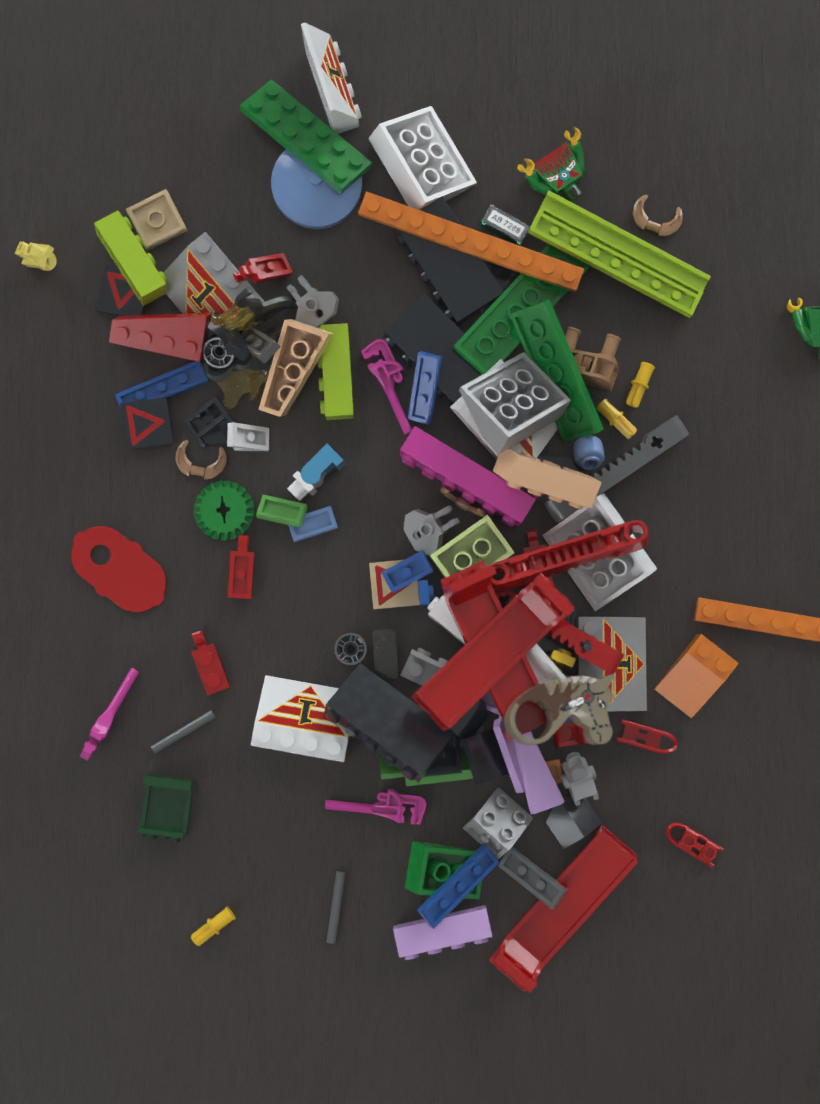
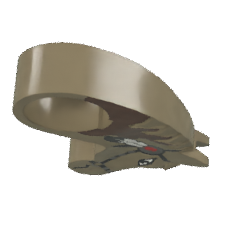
(575, 697)

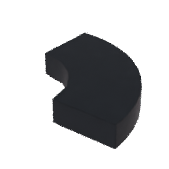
(231, 338)

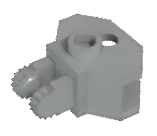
(313, 302)
(429, 527)
(579, 778)

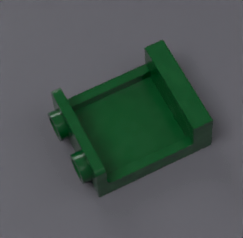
(166, 807)

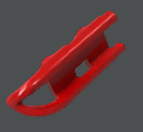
(652, 739)
(689, 839)

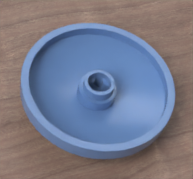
(307, 197)

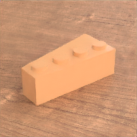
(292, 365)
(547, 479)

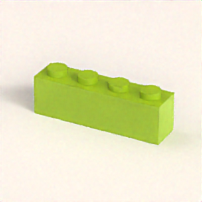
(131, 258)
(336, 375)

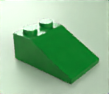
(432, 865)

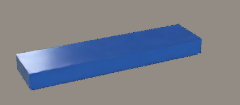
(166, 385)
(458, 886)

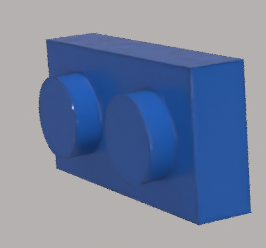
(407, 571)
(425, 593)

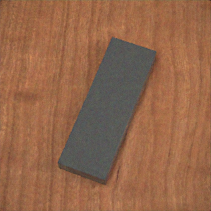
(259, 344)
(532, 878)

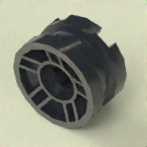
(213, 356)
(341, 651)

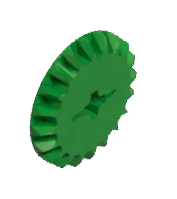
(237, 519)

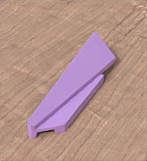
(528, 771)

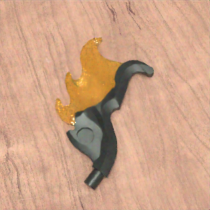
(249, 311)
(242, 376)

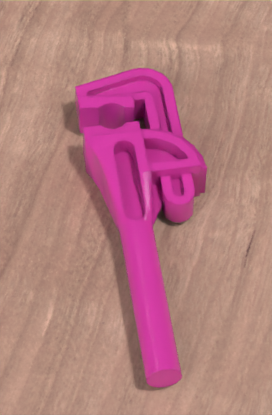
(386, 373)
(105, 721)
(389, 806)

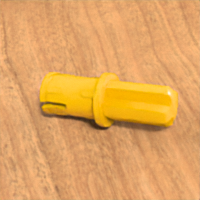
(640, 384)
(616, 418)
(213, 926)

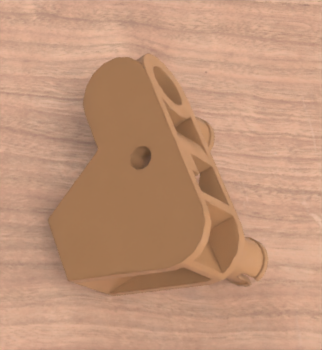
(596, 369)

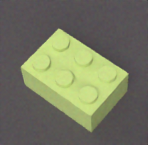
(473, 545)

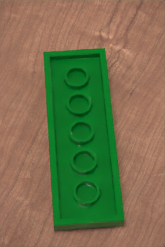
(306, 136)
(550, 351)

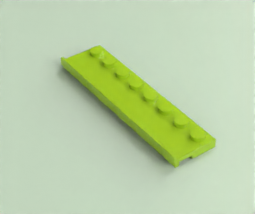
(619, 254)

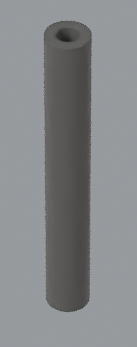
(183, 731)
(335, 907)

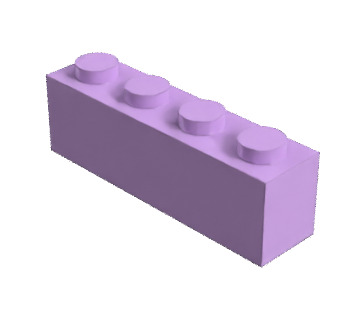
(452, 931)

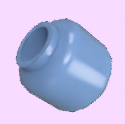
(588, 452)

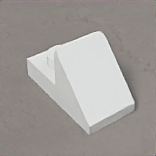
(247, 437)

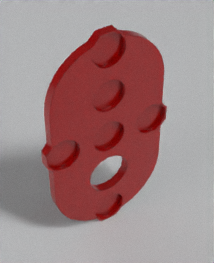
(129, 576)

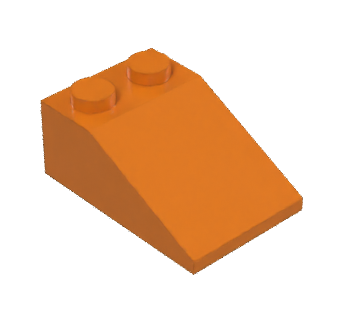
(696, 675)

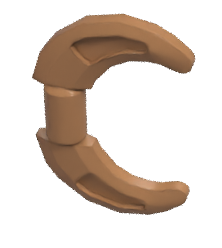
(642, 220)
(187, 468)
(461, 503)

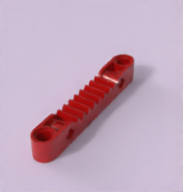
(570, 554)
(601, 655)

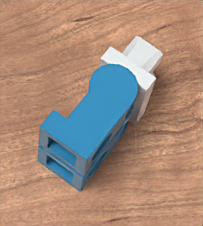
(315, 471)

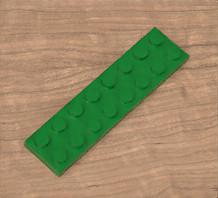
(494, 333)

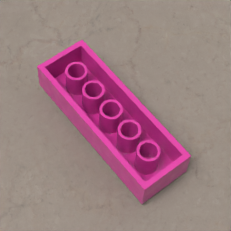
(466, 477)

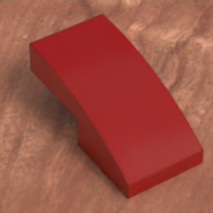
(569, 734)

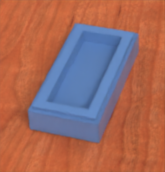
(314, 524)

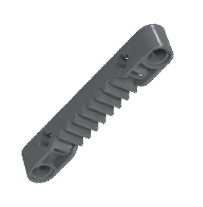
(667, 434)

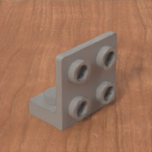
(420, 667)
(498, 823)

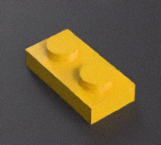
(562, 659)

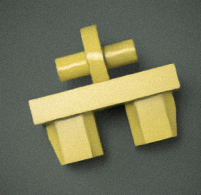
(36, 255)

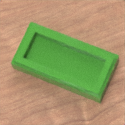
(281, 511)

